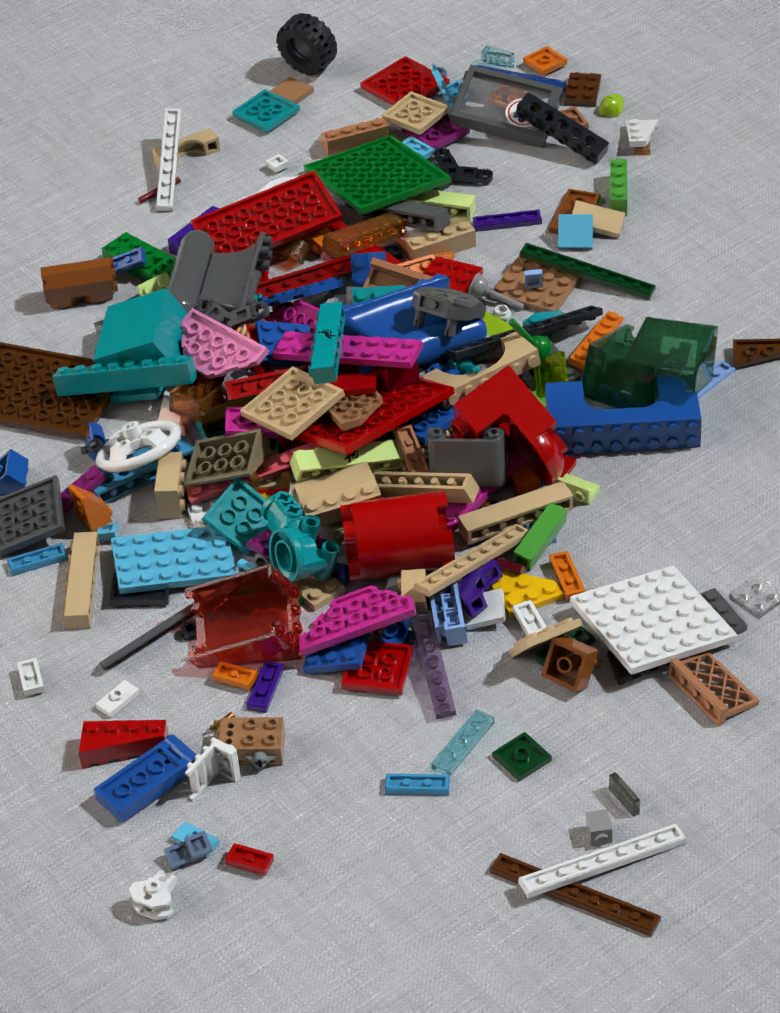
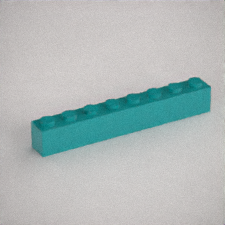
(125, 375)

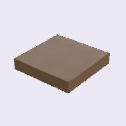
(293, 90)

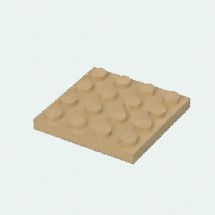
(292, 403)

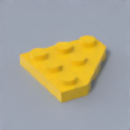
(524, 587)

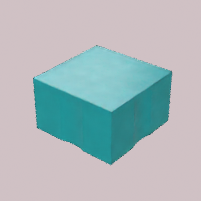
(141, 329)

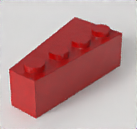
(119, 739)

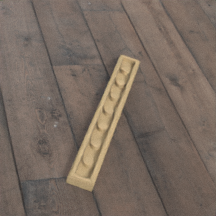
(471, 560)

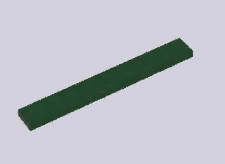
(587, 271)

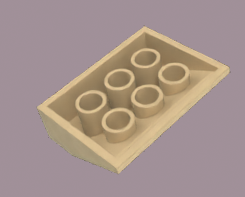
(453, 238)
(325, 493)

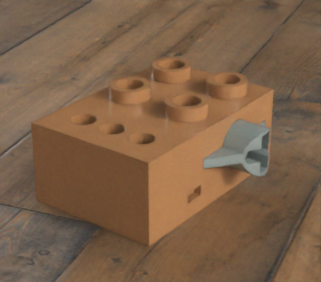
(257, 739)

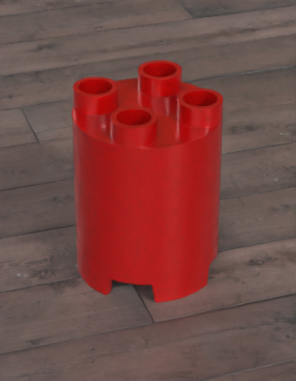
(397, 535)

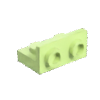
(157, 283)
(581, 489)

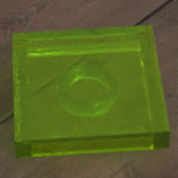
(550, 371)

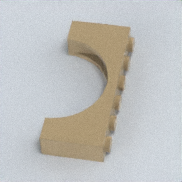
(517, 354)

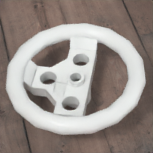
(133, 437)

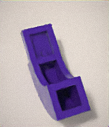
(475, 583)

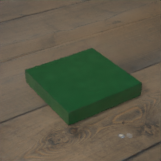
(522, 756)

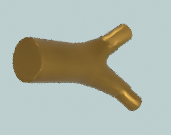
(217, 723)

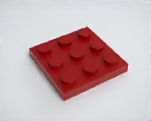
(459, 273)
(382, 670)

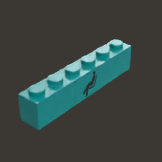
(327, 343)

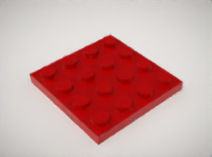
(400, 79)

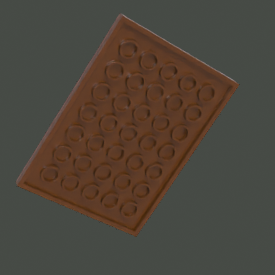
(30, 395)

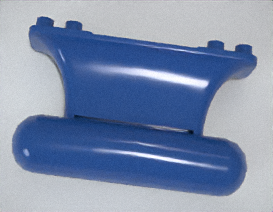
(393, 318)

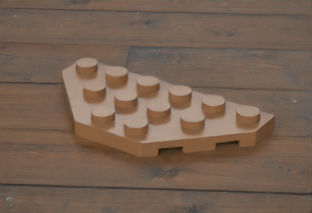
(354, 410)

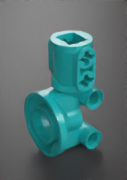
(293, 540)

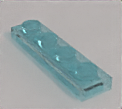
(462, 742)

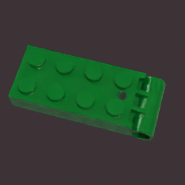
(156, 260)

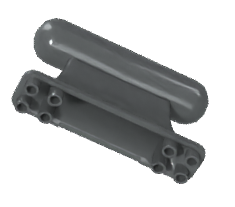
(223, 277)

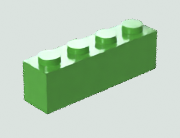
(618, 185)

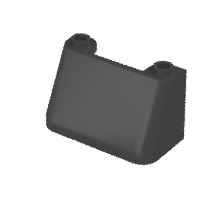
(482, 458)

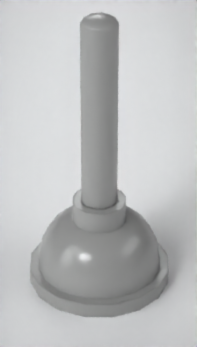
(479, 288)

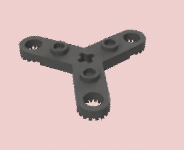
(235, 318)

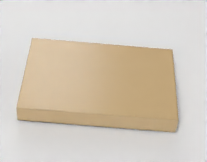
(604, 220)

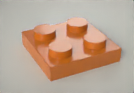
(545, 60)

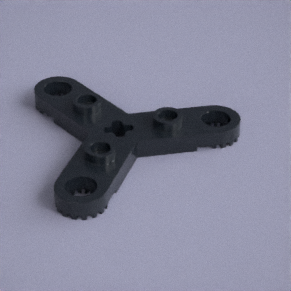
(459, 173)

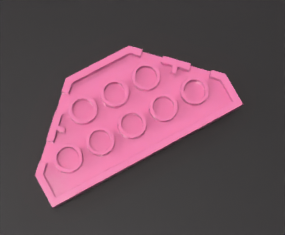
(217, 347)

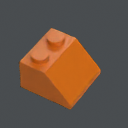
(90, 508)

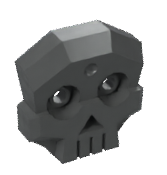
(446, 304)

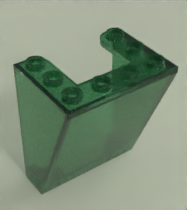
(676, 347)
(604, 373)

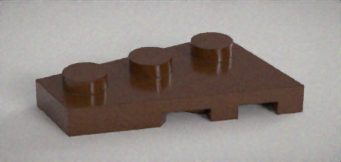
(754, 351)

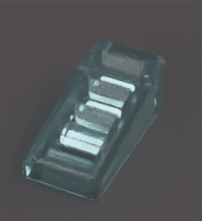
(488, 58)

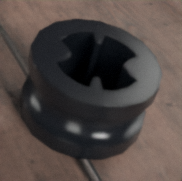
(189, 626)

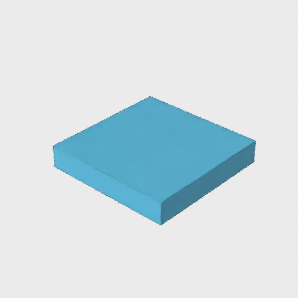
(575, 231)

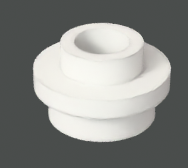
(502, 312)

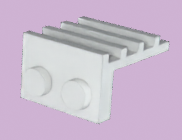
(215, 760)

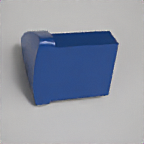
(344, 577)

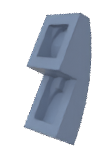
(188, 851)

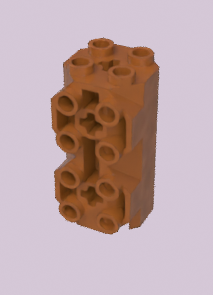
(87, 280)

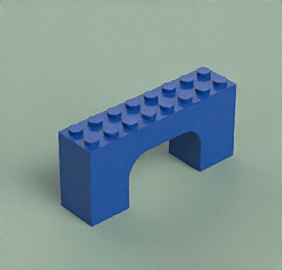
(666, 424)

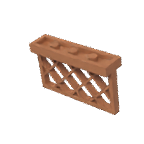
(702, 693)

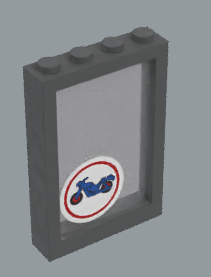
(490, 101)

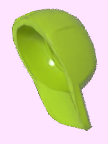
(611, 105)

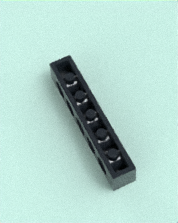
(553, 121)

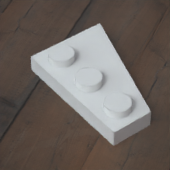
(640, 131)

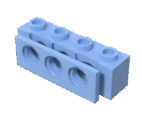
(450, 615)

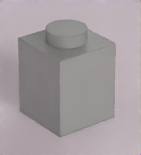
(599, 827)

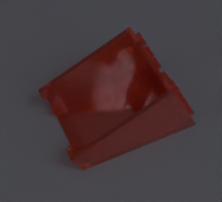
(246, 619)

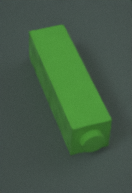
(540, 535)

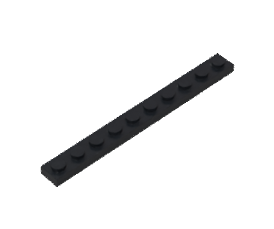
(541, 327)

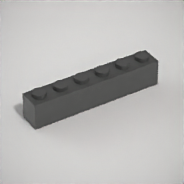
(416, 215)

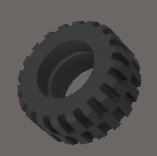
(306, 44)

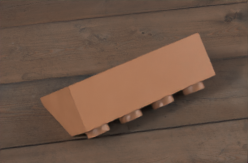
(352, 136)

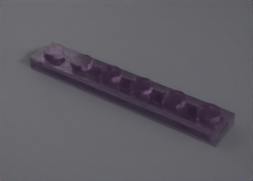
(433, 666)

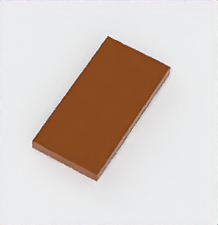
(568, 203)

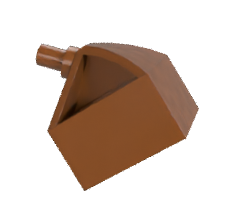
(570, 663)

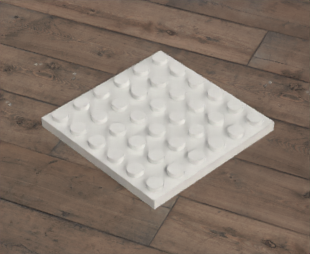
(653, 619)

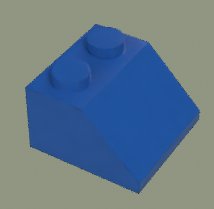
(361, 266)
(12, 472)

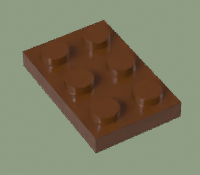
(582, 89)

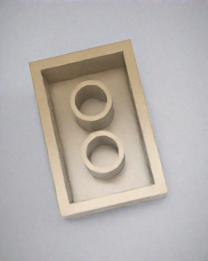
(170, 486)

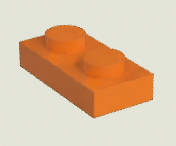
(234, 675)

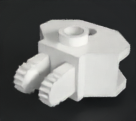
(153, 895)

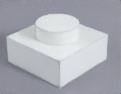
(277, 163)

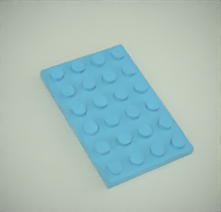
(171, 559)

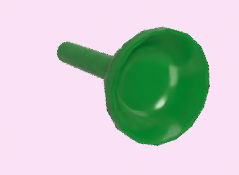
(542, 343)

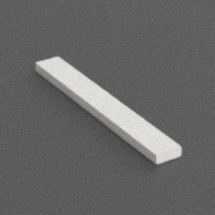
(168, 160)
(601, 860)

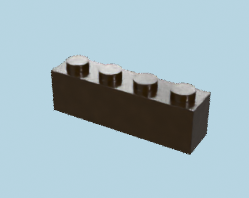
(214, 418)

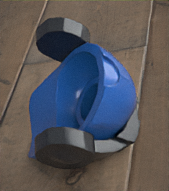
(94, 442)
(397, 633)

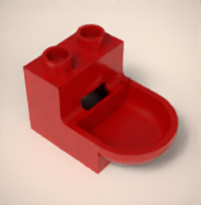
(528, 426)

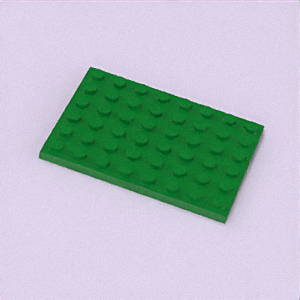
(378, 174)

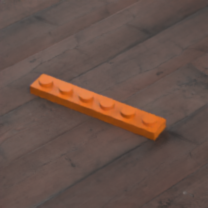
(608, 323)

